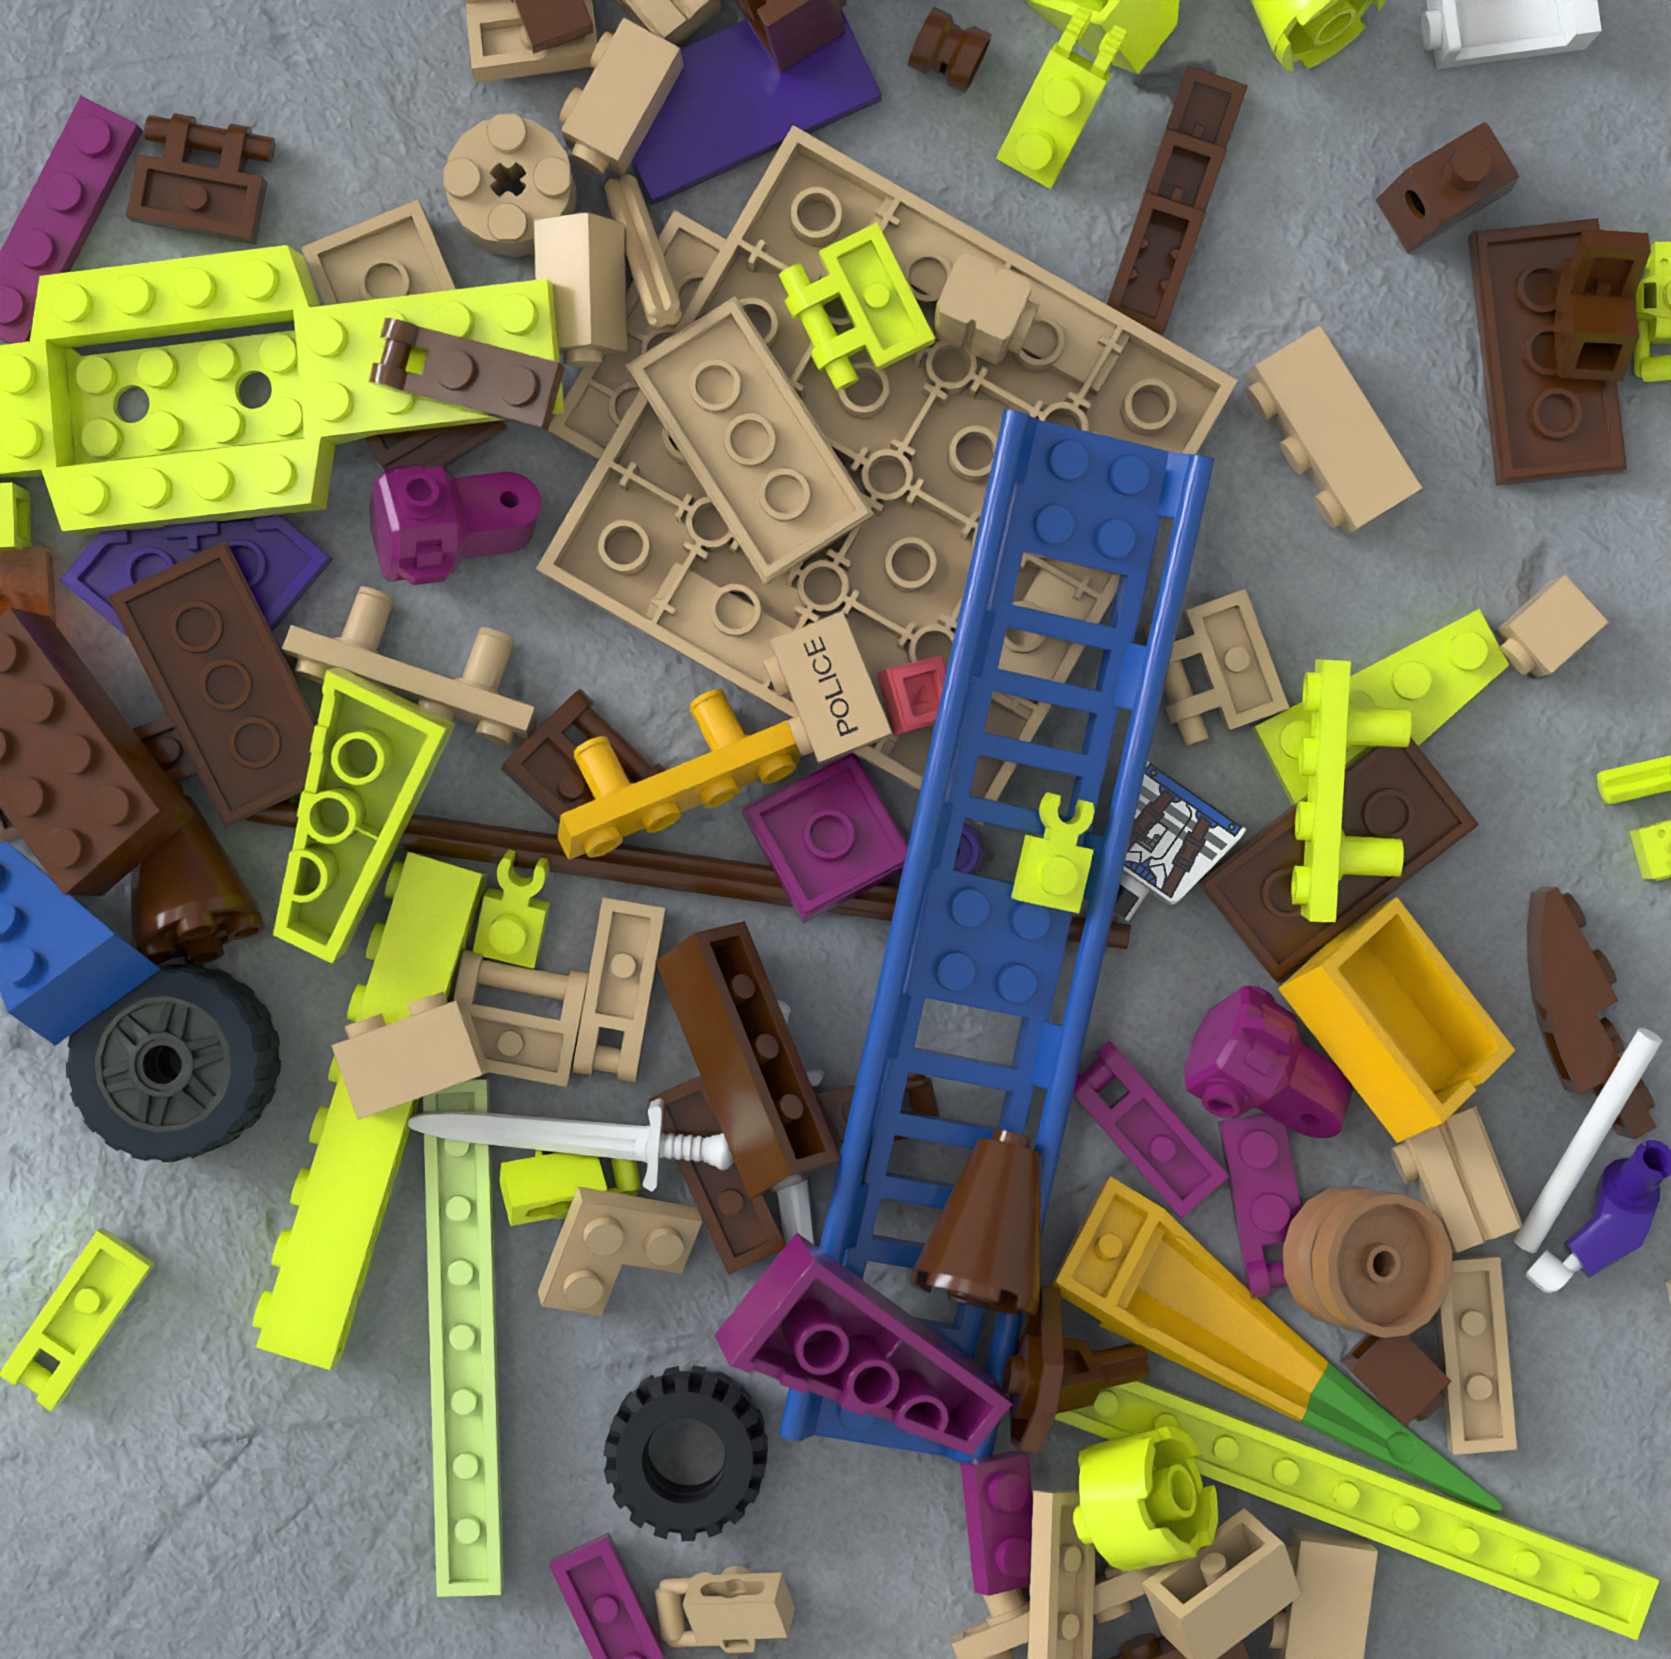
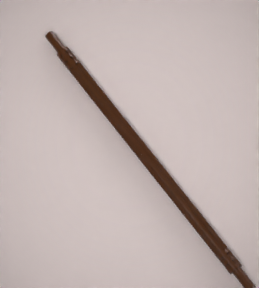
(631, 865)

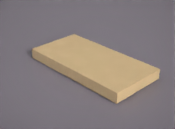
(750, 440)

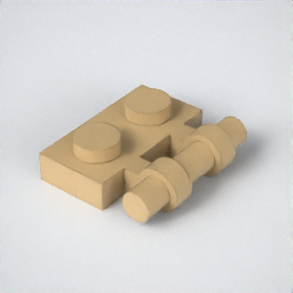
(1235, 665)

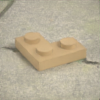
(612, 1231)

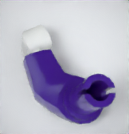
(1620, 1219)

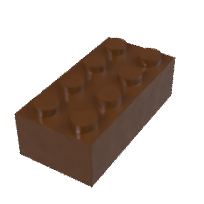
(74, 766)

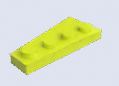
(1425, 677)

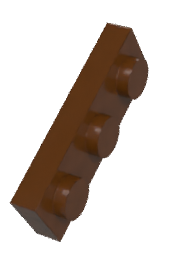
(739, 1227)

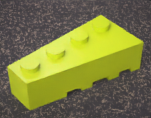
(358, 797)

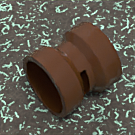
(949, 49)

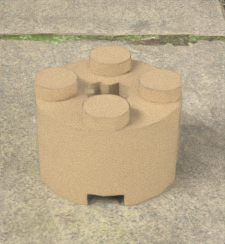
(501, 152)

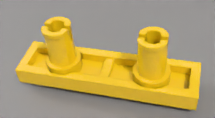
(659, 800)

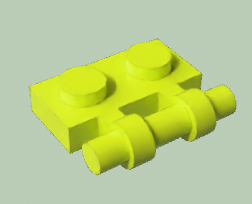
(875, 298)

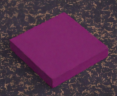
(827, 837)

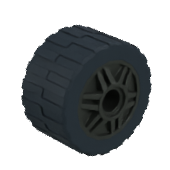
(226, 1055)

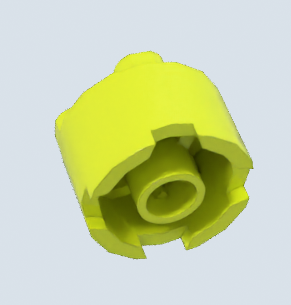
(1145, 1499)

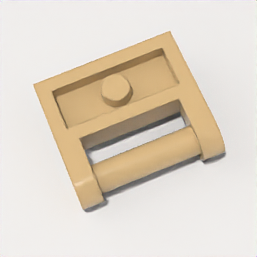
(518, 1041)

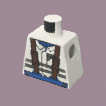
(1171, 843)

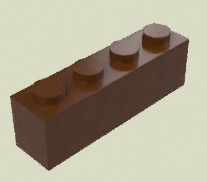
(747, 1059)

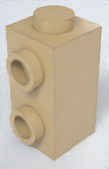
(620, 99)
(587, 269)

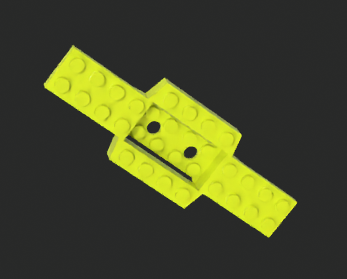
(198, 445)

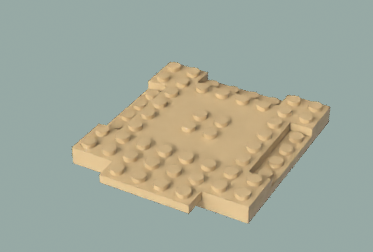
(908, 435)

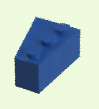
(57, 954)

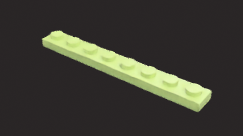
(463, 1353)

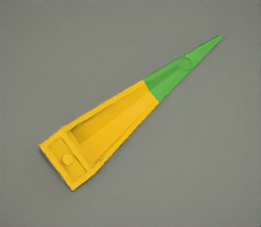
(1174, 1298)

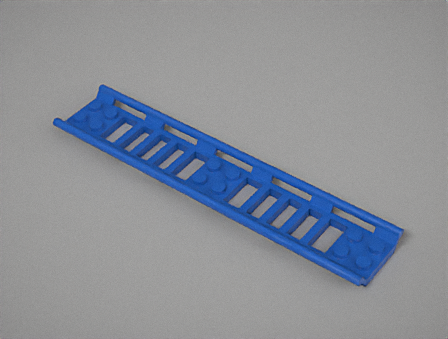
(975, 946)

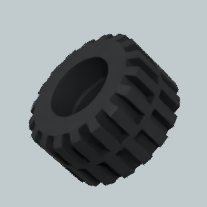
(673, 1505)

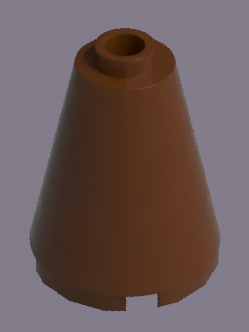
(989, 1230)

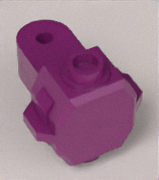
(433, 521)
(1254, 1057)

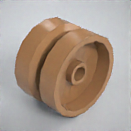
(1368, 1261)

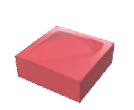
(913, 693)

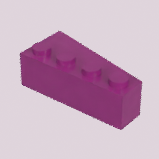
(848, 1342)

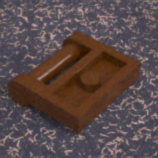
(546, 762)

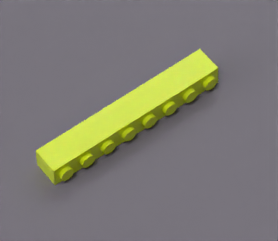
(358, 1160)

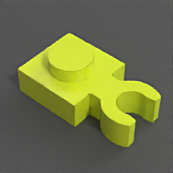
(1052, 867)
(511, 919)

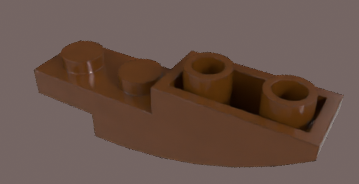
(1567, 991)

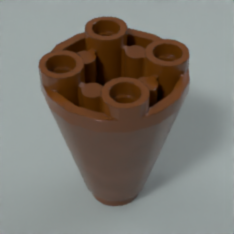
(190, 897)

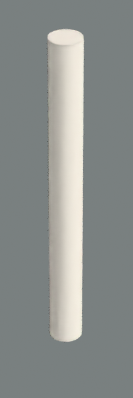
(1587, 1139)

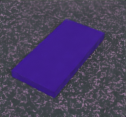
(740, 106)

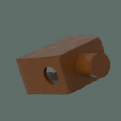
(1451, 186)

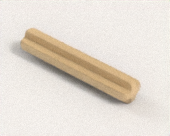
(643, 252)

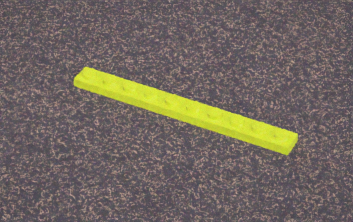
(1383, 1507)

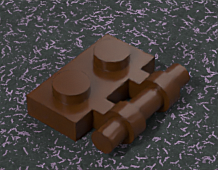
(200, 197)

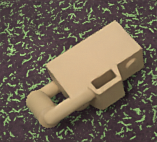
(724, 1609)

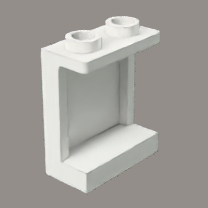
(1506, 29)

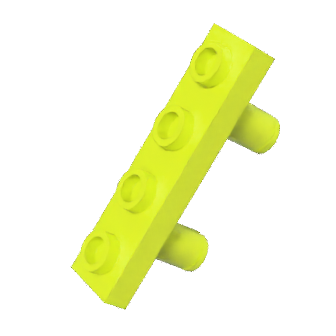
(1319, 820)

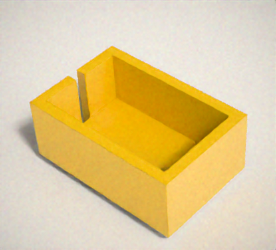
(1397, 1020)

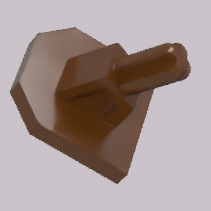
(1059, 1373)

